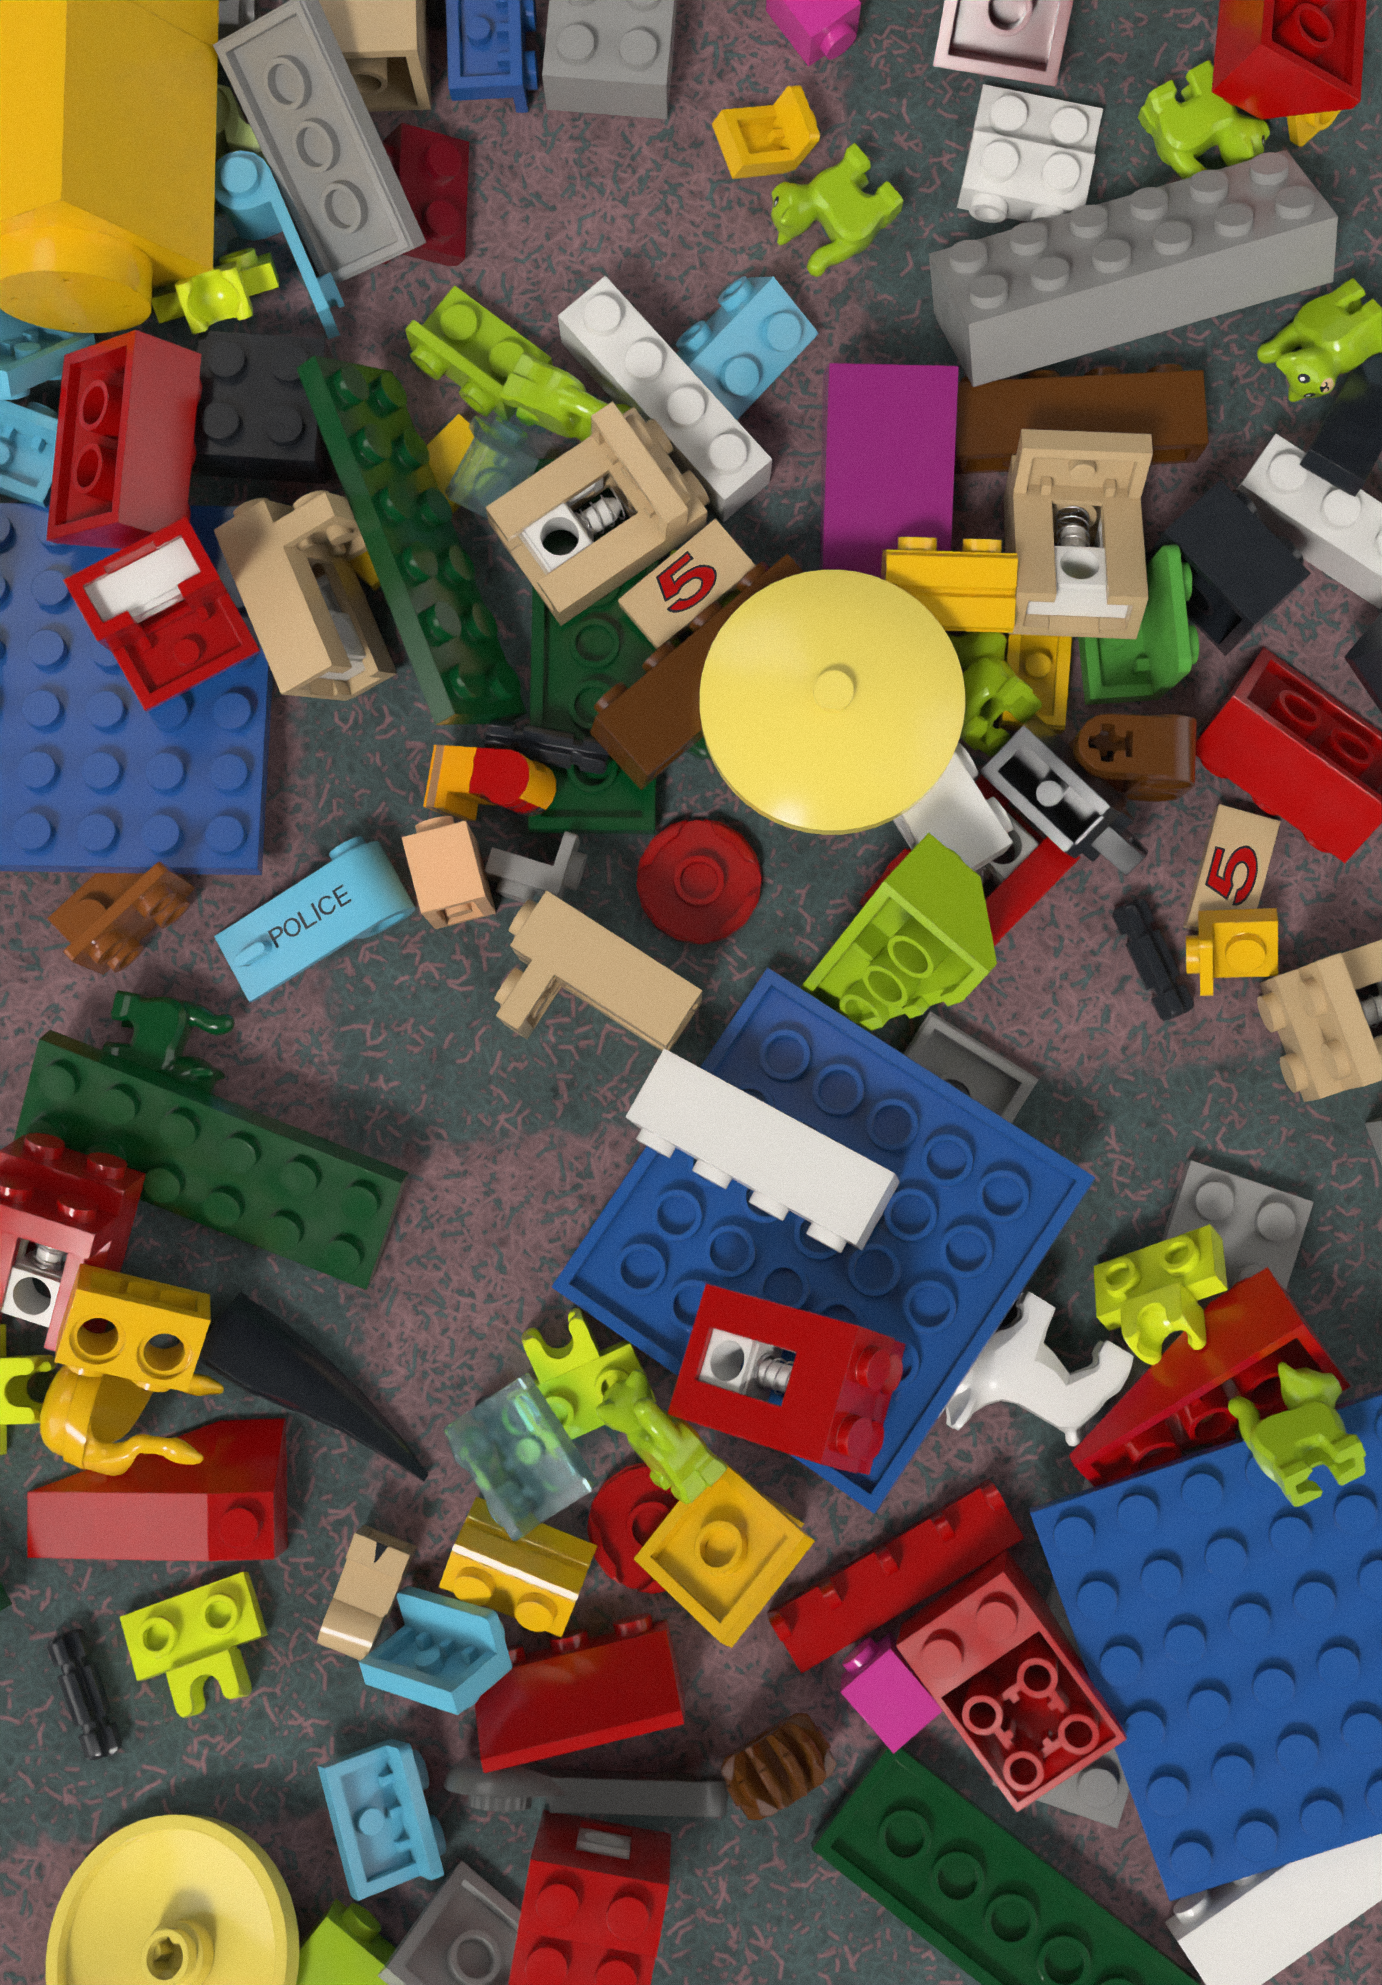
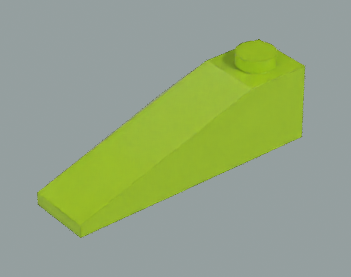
(911, 944)

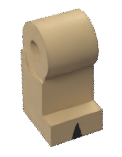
(365, 1592)

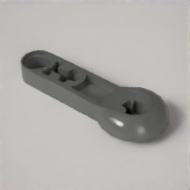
(588, 1790)

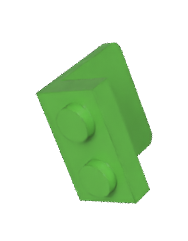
(1164, 645)

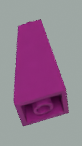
(885, 460)

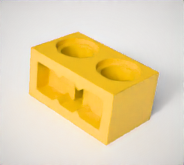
(139, 1312)

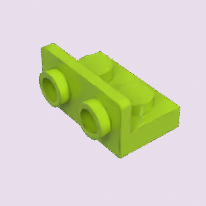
(470, 350)

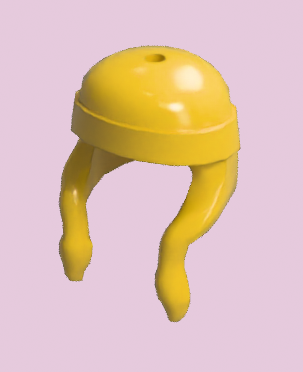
(91, 1413)

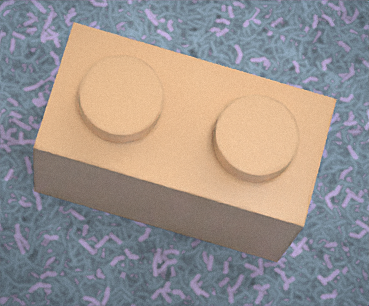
(448, 872)

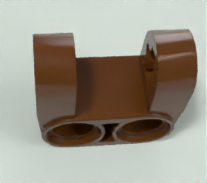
(1146, 755)

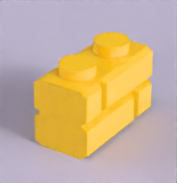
(961, 589)
(523, 1578)

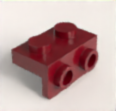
(436, 186)

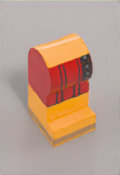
(486, 776)

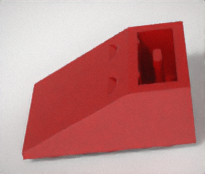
(1009, 1681)

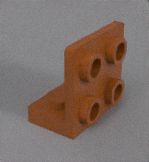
(116, 912)

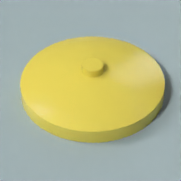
(832, 702)
(175, 1907)

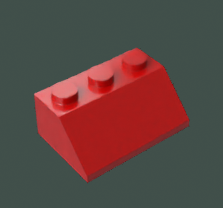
(1289, 55)
(123, 441)
(1298, 755)
(581, 1694)

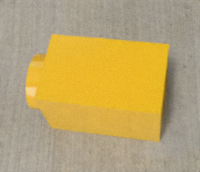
(104, 156)

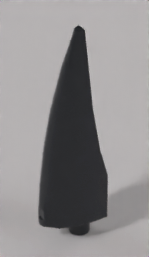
(282, 1367)

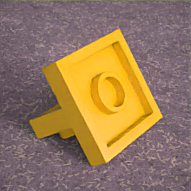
(725, 1554)

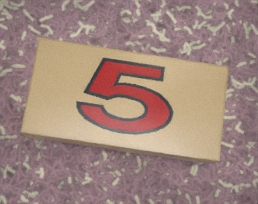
(686, 584)
(1232, 863)

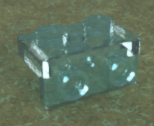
(520, 1457)

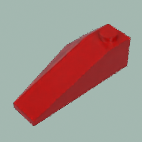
(1189, 1390)
(173, 1511)

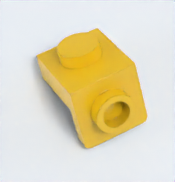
(767, 137)

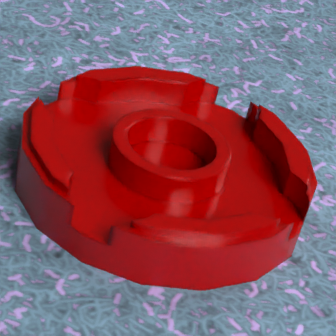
(696, 906)
(620, 1501)

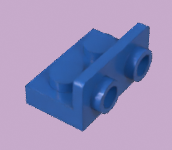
(490, 51)

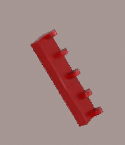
(895, 1575)

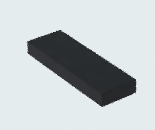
(1351, 431)

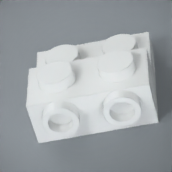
(1028, 156)

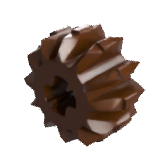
(778, 1766)

